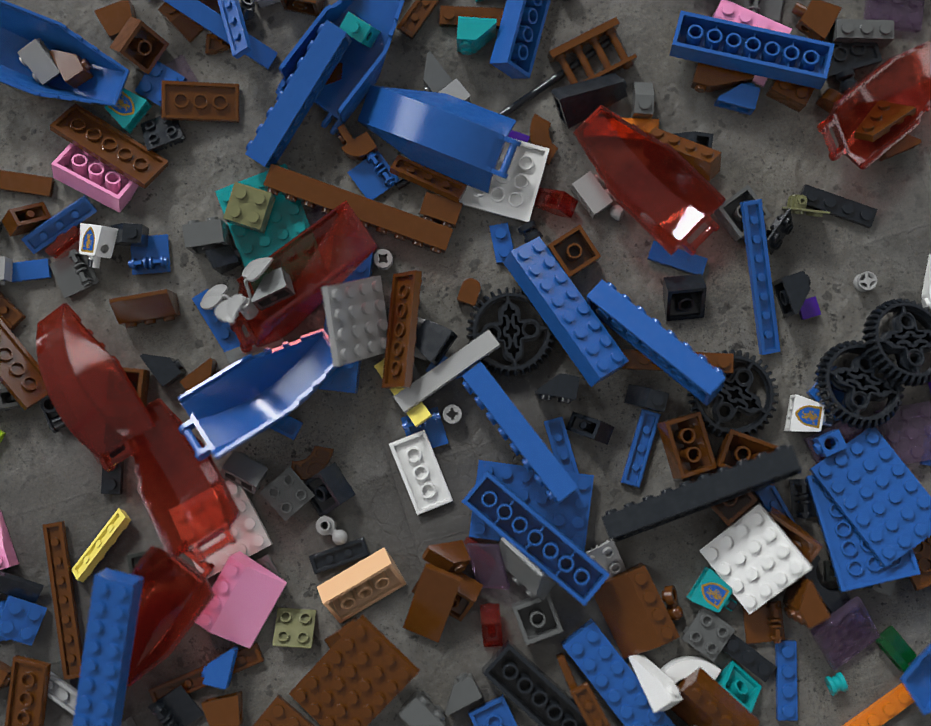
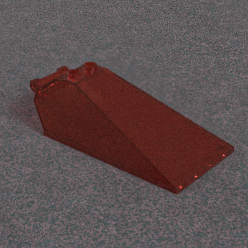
(313, 259)

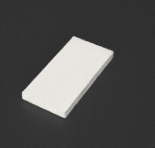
(420, 472)

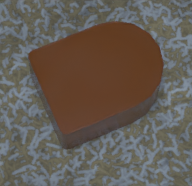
(828, 99)
(469, 292)

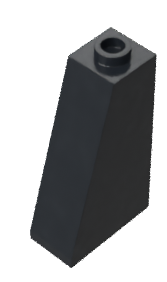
(581, 99)

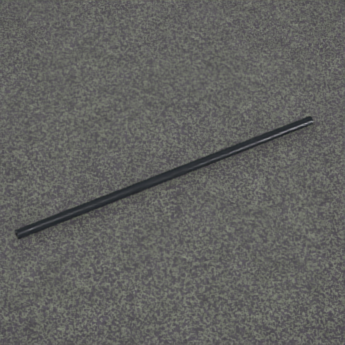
(534, 92)

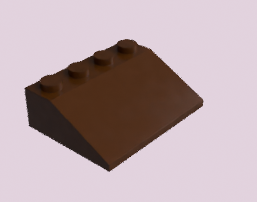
(635, 612)
(710, 704)

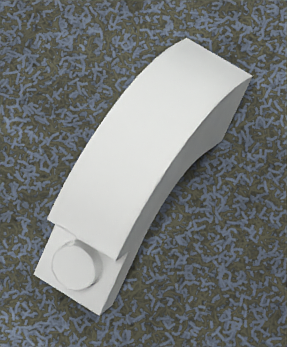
(686, 665)

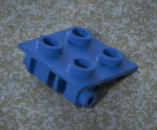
(373, 176)
(152, 258)
(433, 428)

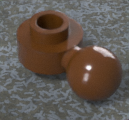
(669, 596)

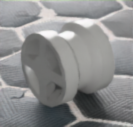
(385, 262)
(868, 279)
(450, 415)

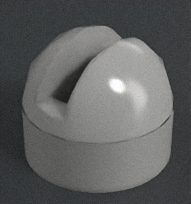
(617, 212)

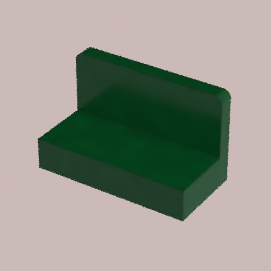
(895, 648)

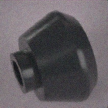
(247, 9)

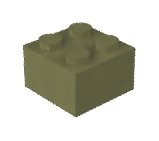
(249, 207)

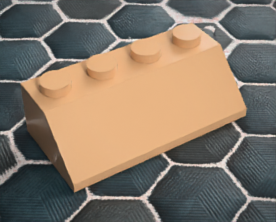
(361, 585)

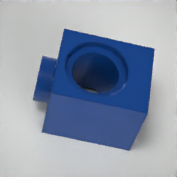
(837, 443)

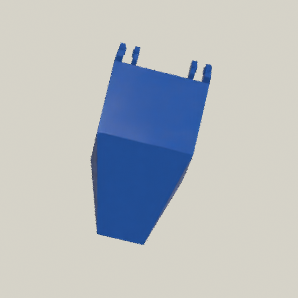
(360, 63)

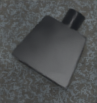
(434, 340)

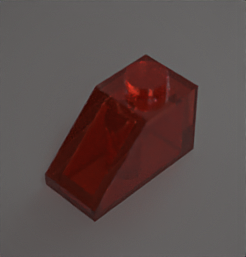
(555, 202)
(491, 625)

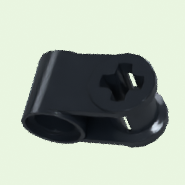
(51, 415)

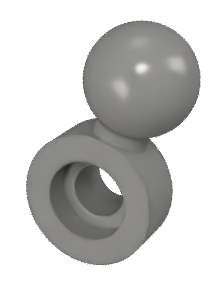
(338, 536)

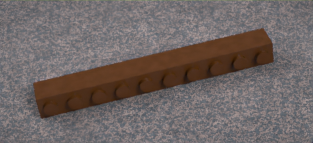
(370, 212)

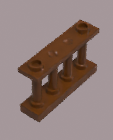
(592, 37)

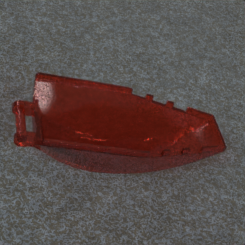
(899, 80)
(650, 180)
(89, 388)
(180, 493)
(169, 606)

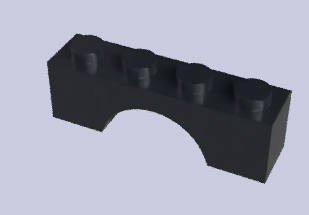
(832, 598)

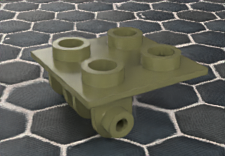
(798, 205)
(294, 628)

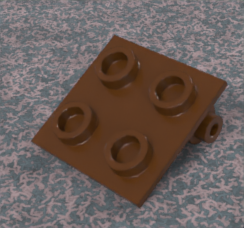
(764, 623)

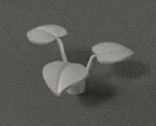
(229, 308)

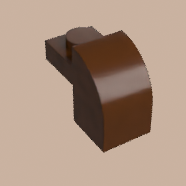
(356, 148)

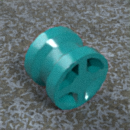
(836, 683)

